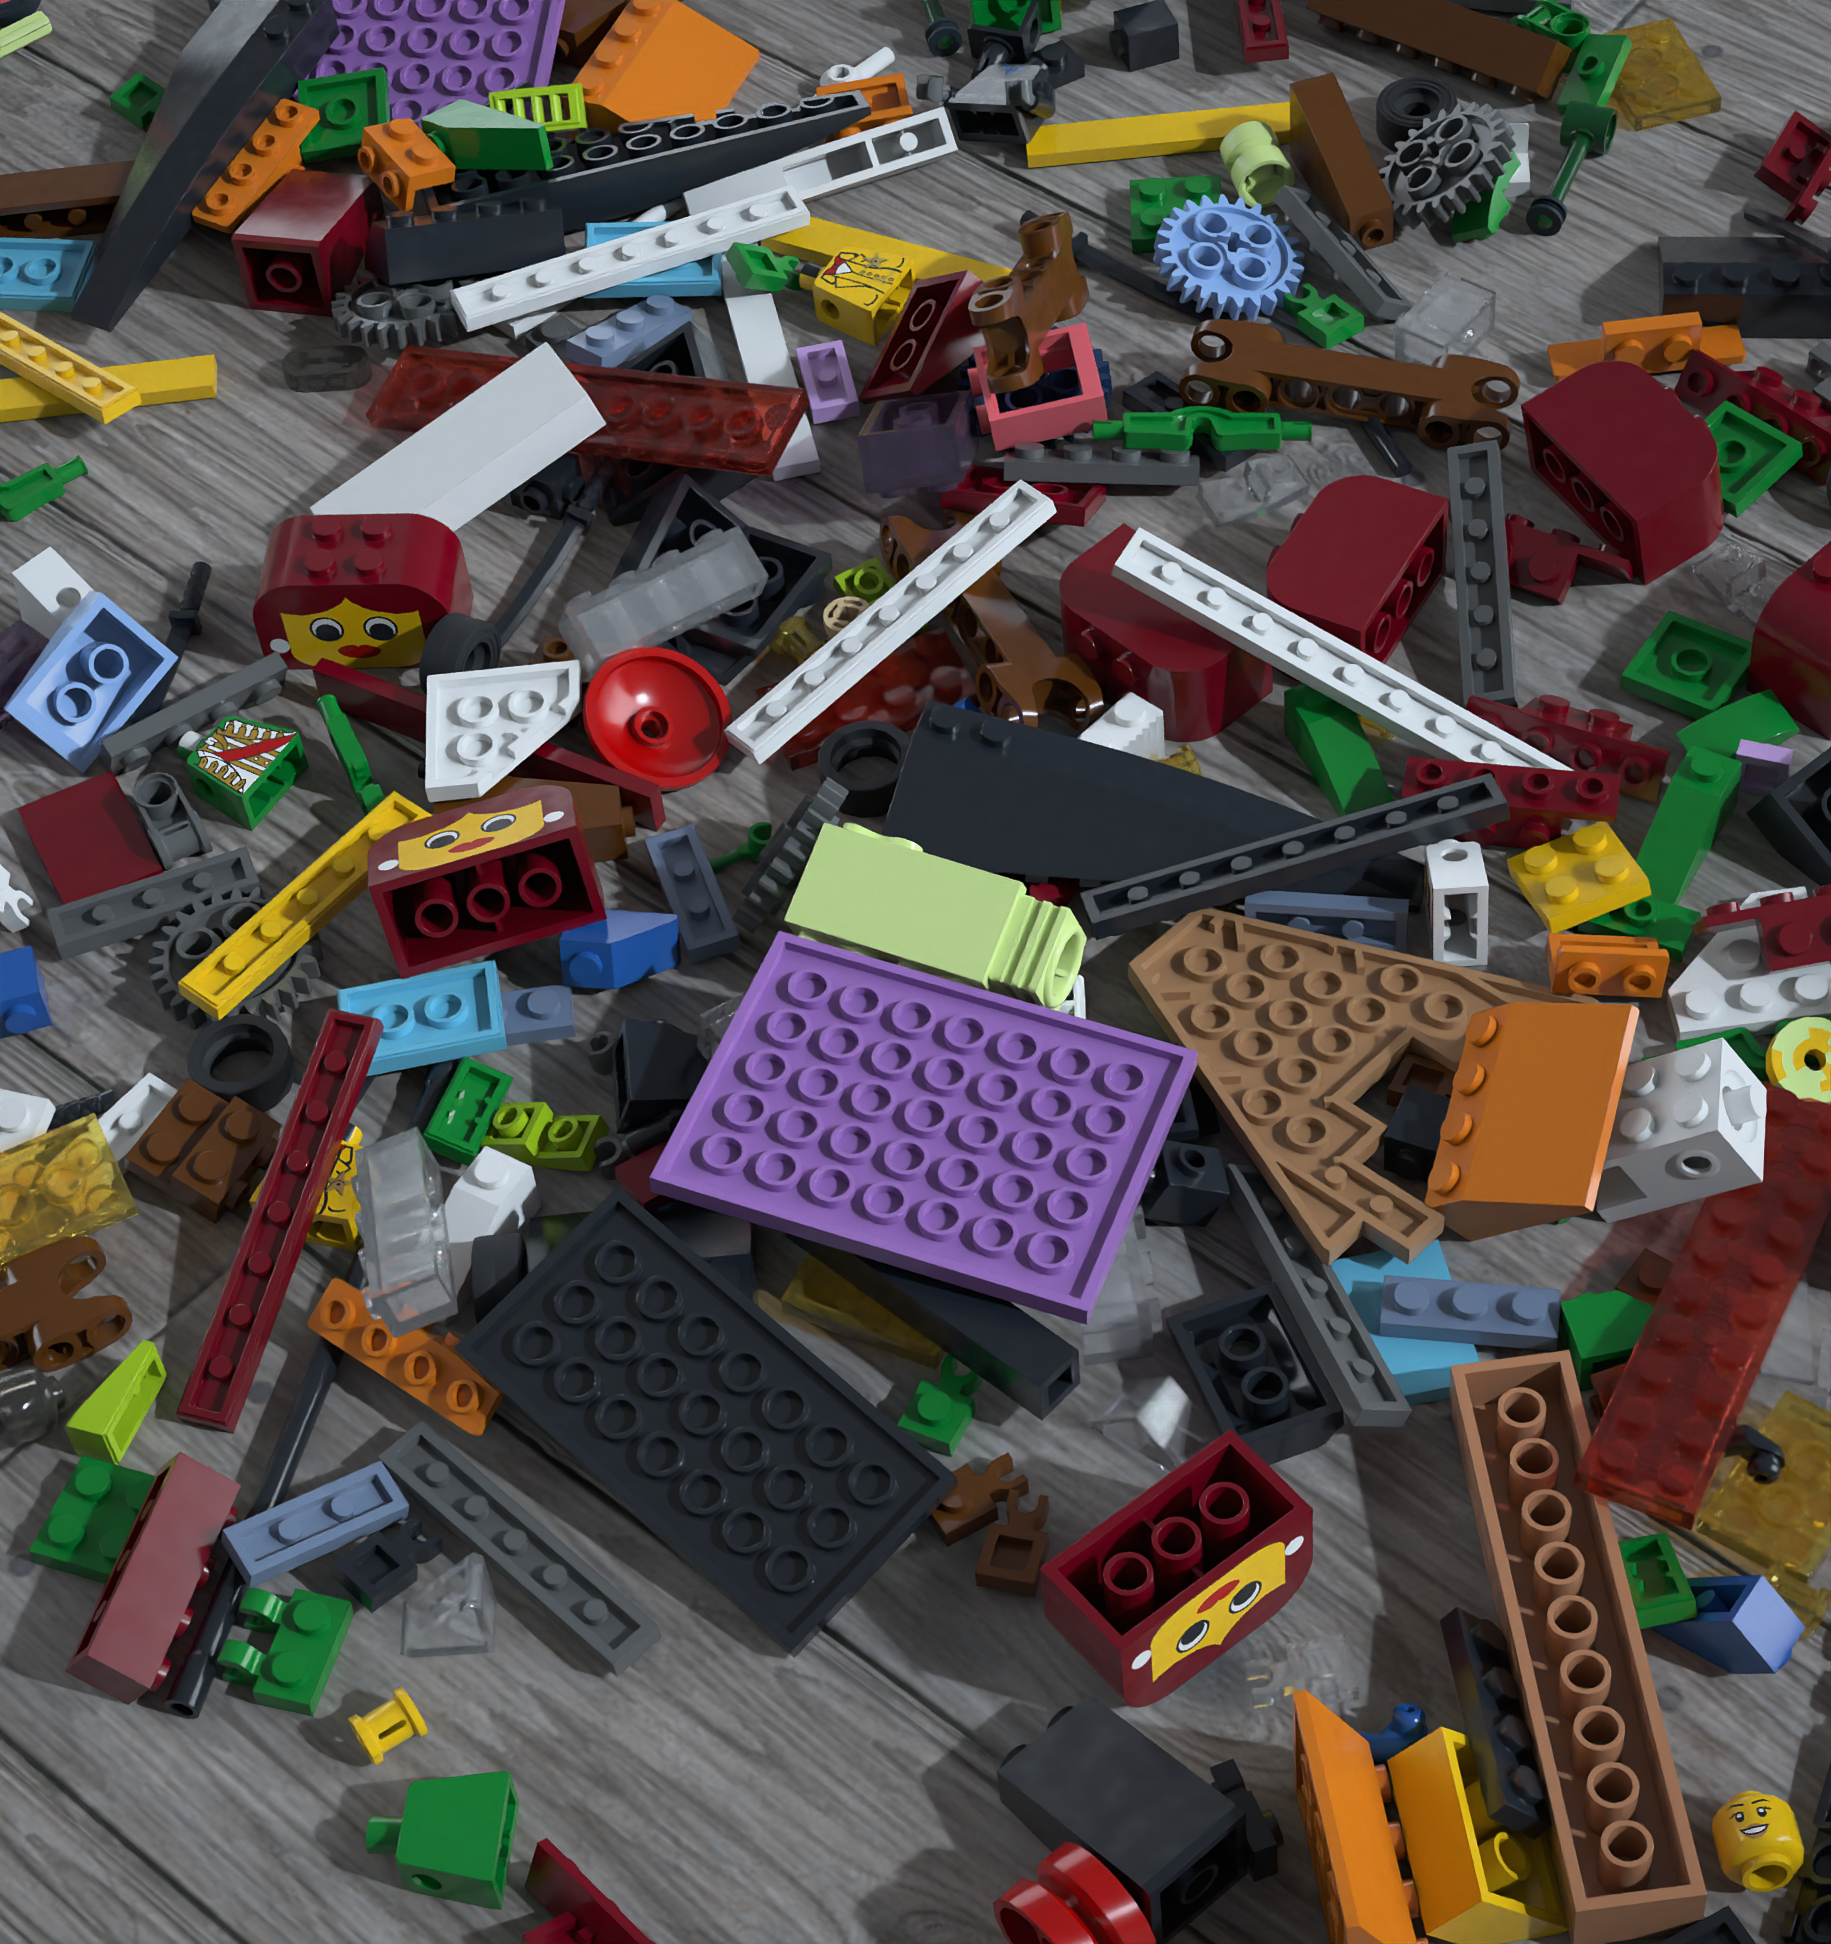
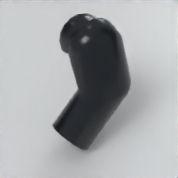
(1762, 1454)

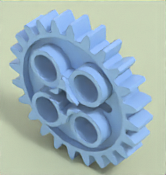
(1228, 257)

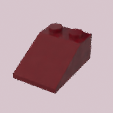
(927, 338)

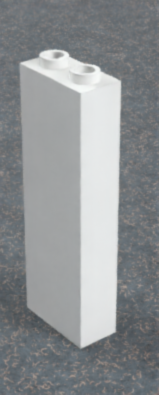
(477, 447)

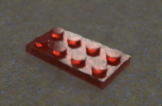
(890, 693)

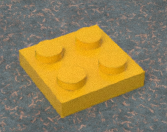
(1578, 877)

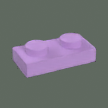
(828, 381)

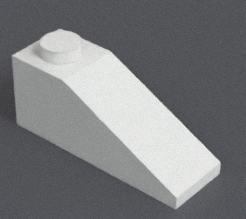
(488, 1199)

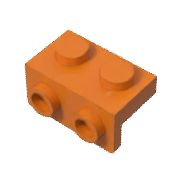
(886, 99)
(403, 160)
(1606, 965)

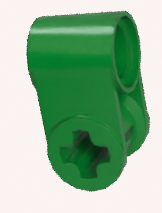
(1557, 23)

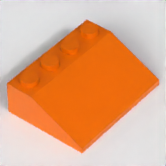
(660, 65)
(1530, 1115)
(1348, 1831)

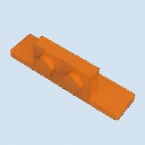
(258, 167)
(1650, 343)
(416, 1362)

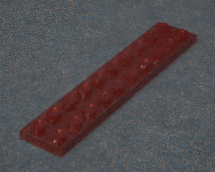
(644, 412)
(1715, 1324)

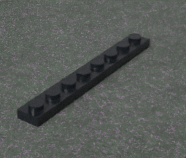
(1294, 856)

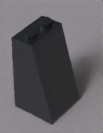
(1130, 1807)

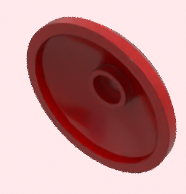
(670, 698)

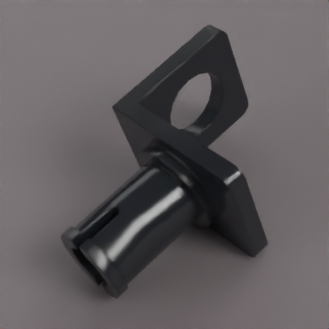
(1002, 45)

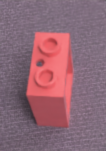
(1051, 420)

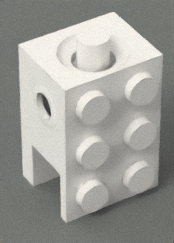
(1683, 1131)

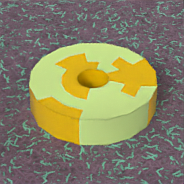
(1786, 1058)

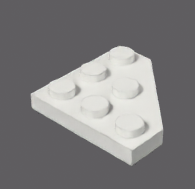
(492, 721)
(1731, 989)

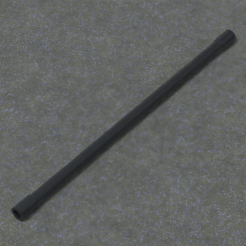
(200, 1664)

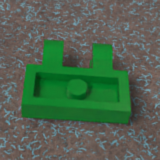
(302, 1652)

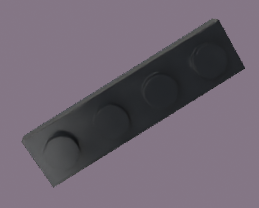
(1495, 1723)

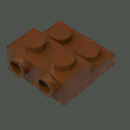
(205, 1150)

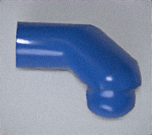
(1404, 1730)

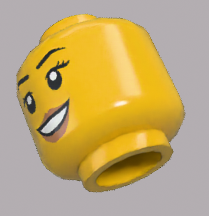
(1757, 1841)

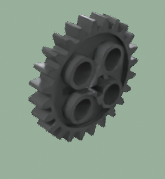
(1447, 164)
(397, 312)
(787, 855)
(197, 938)

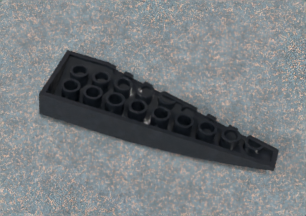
(214, 103)
(653, 159)
(1088, 812)

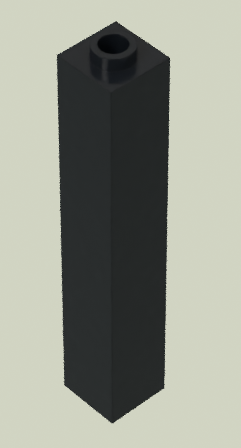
(973, 1327)

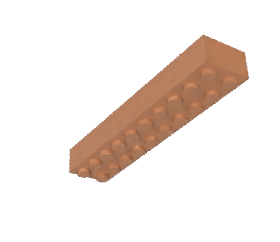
(1575, 1653)

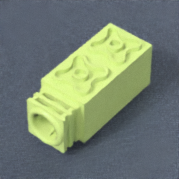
(935, 916)

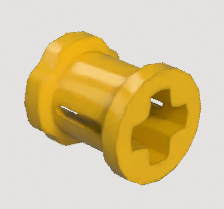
(388, 1725)

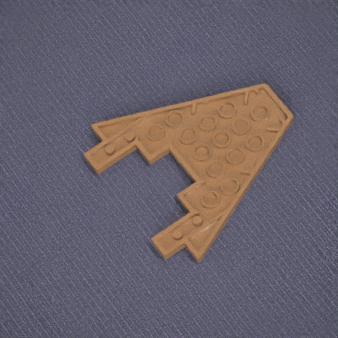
(1296, 1035)

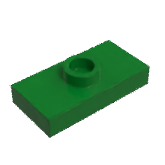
(1595, 70)
(1650, 919)
(467, 1111)
(1656, 1581)

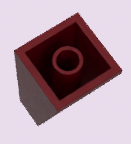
(306, 241)

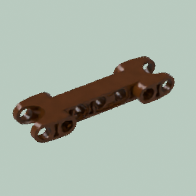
(1024, 305)
(1437, 400)
(1016, 667)
(42, 1315)

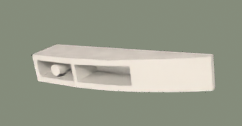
(837, 164)

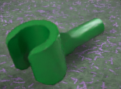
(758, 837)

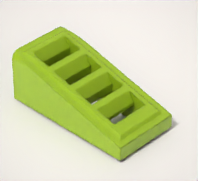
(518, 96)
(117, 1408)

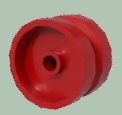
(1071, 1904)

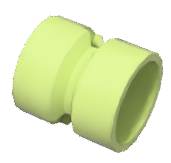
(1256, 163)

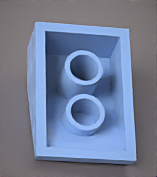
(89, 679)

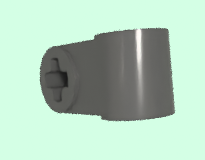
(169, 819)

